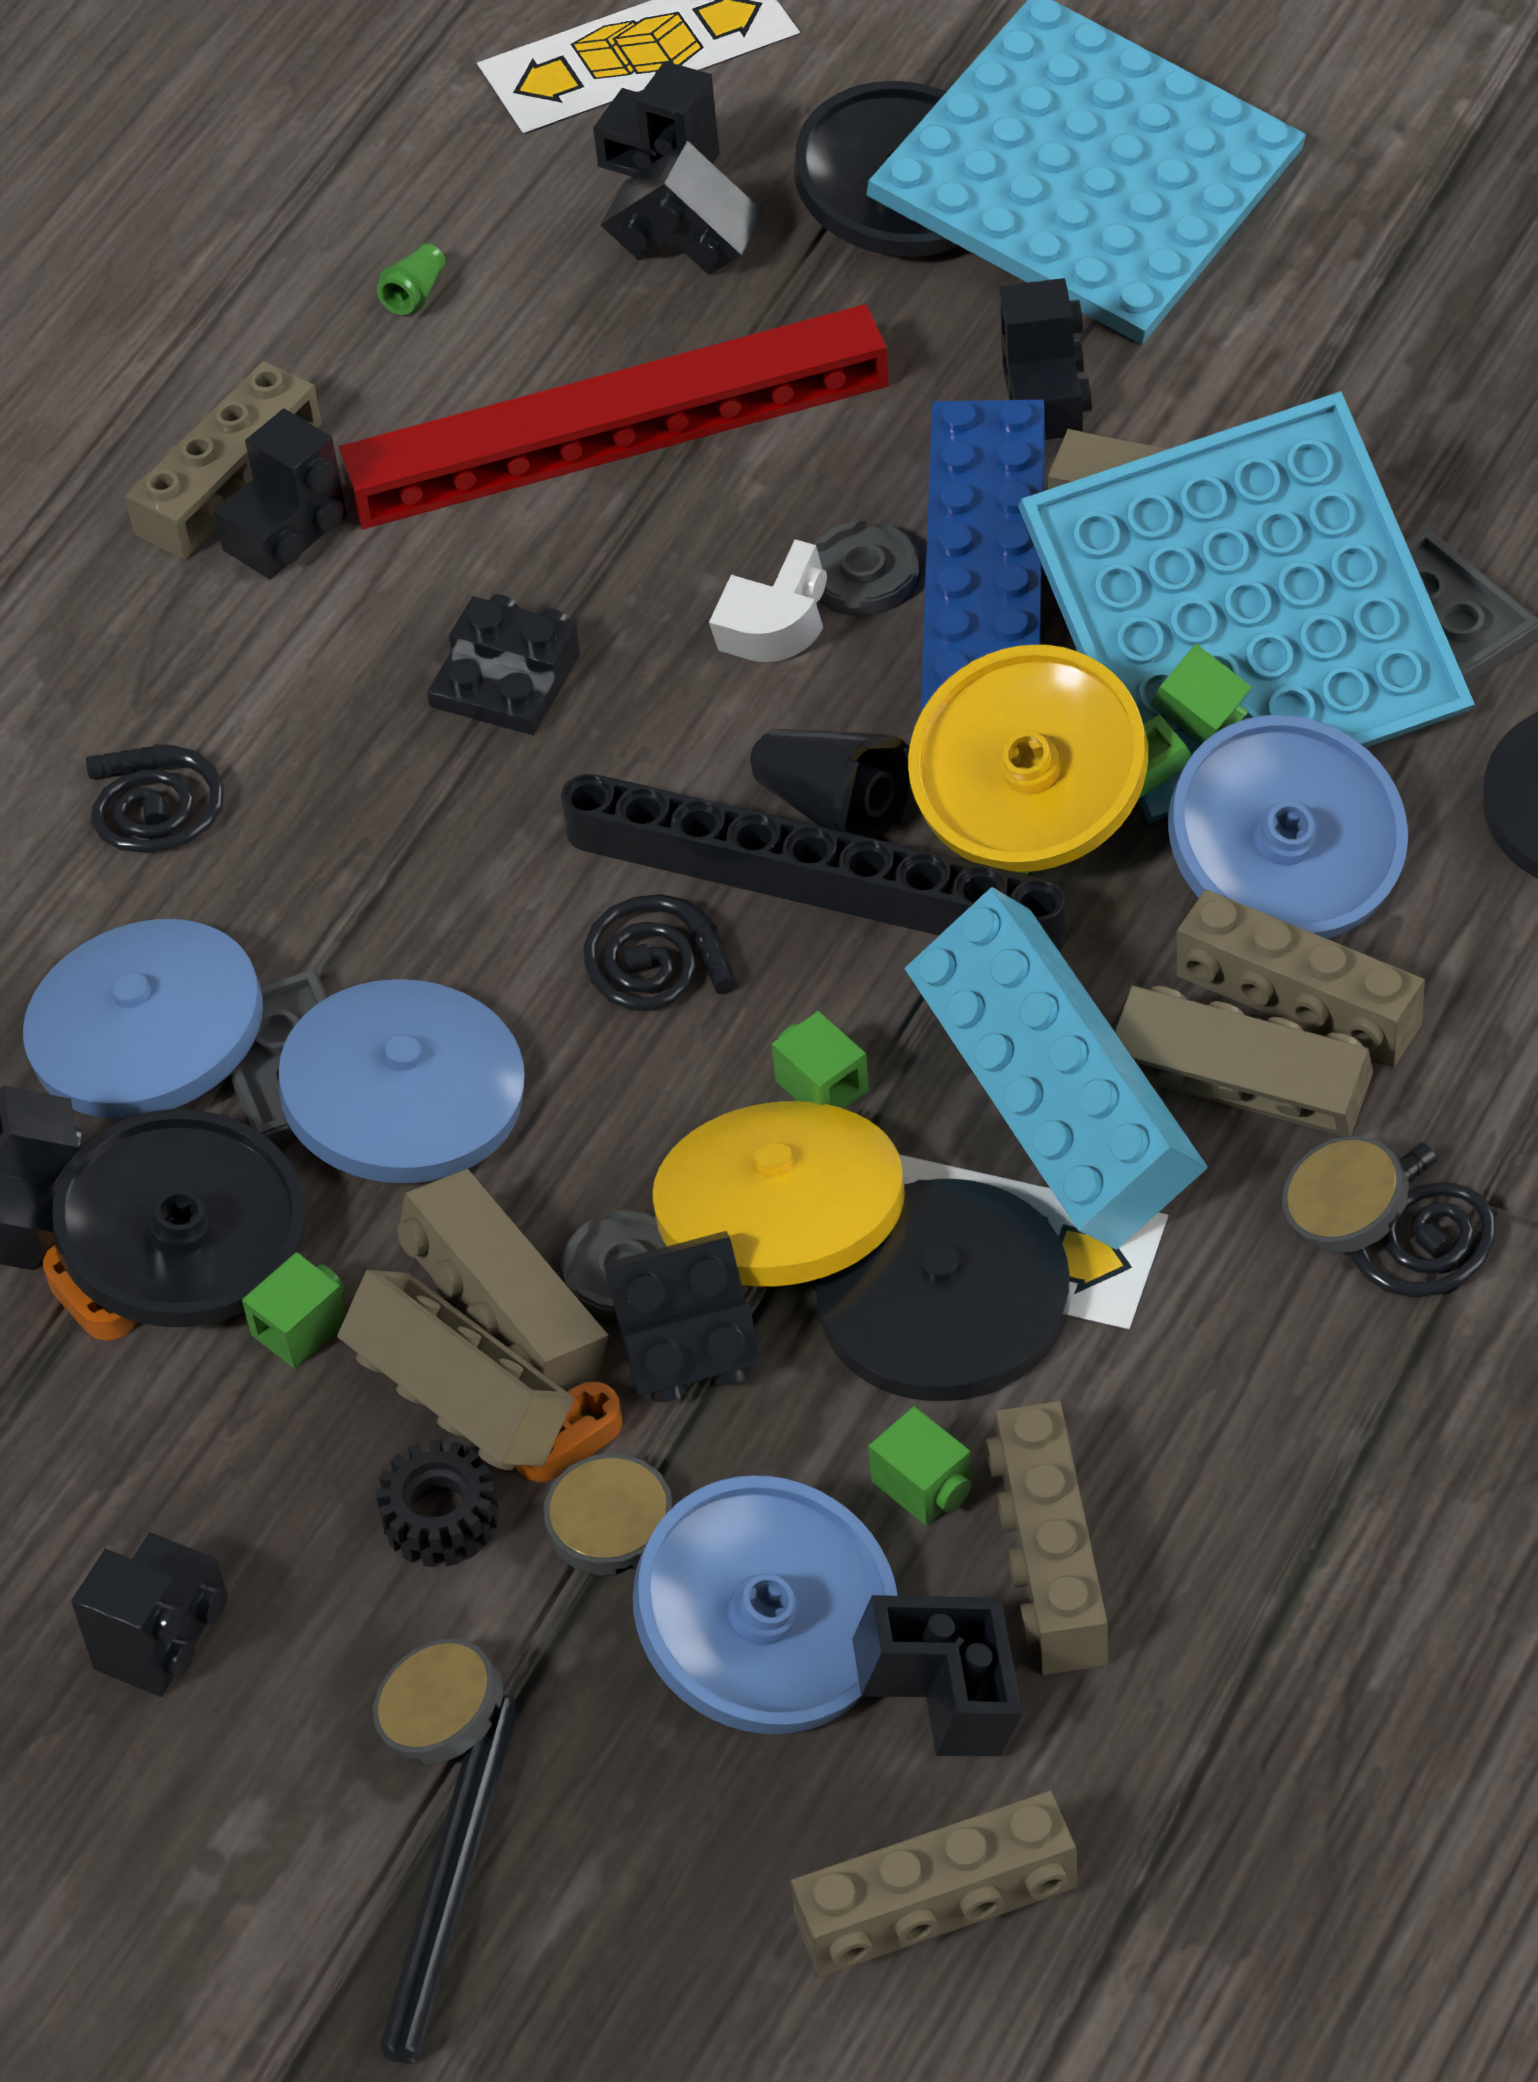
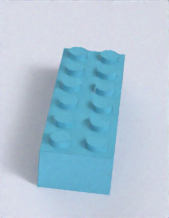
(1055, 1069)

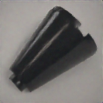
(837, 777)

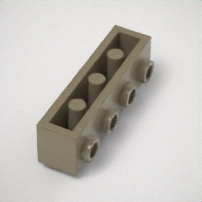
(211, 464)
(1299, 976)
(1246, 1060)
(500, 1278)
(454, 1369)
(1051, 1538)
(934, 1883)

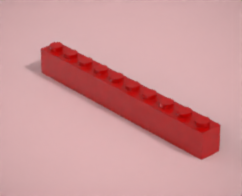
(614, 416)

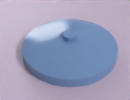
(1289, 823)
(143, 1018)
(401, 1081)
(757, 1602)

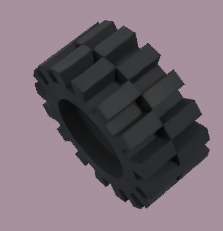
(432, 1473)

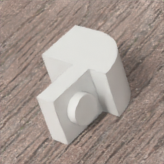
(772, 621)

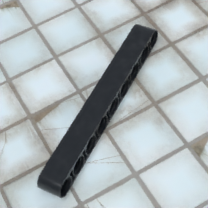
(792, 858)

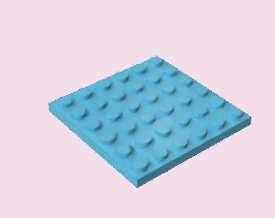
(1087, 166)
(1266, 557)

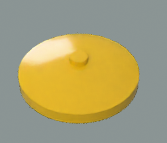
(1028, 758)
(789, 1183)

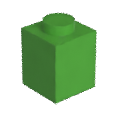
(1201, 695)
(820, 1063)
(296, 1309)
(921, 1466)

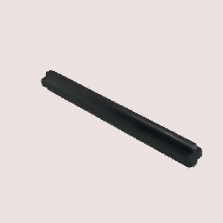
(446, 1889)

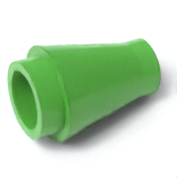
(409, 281)

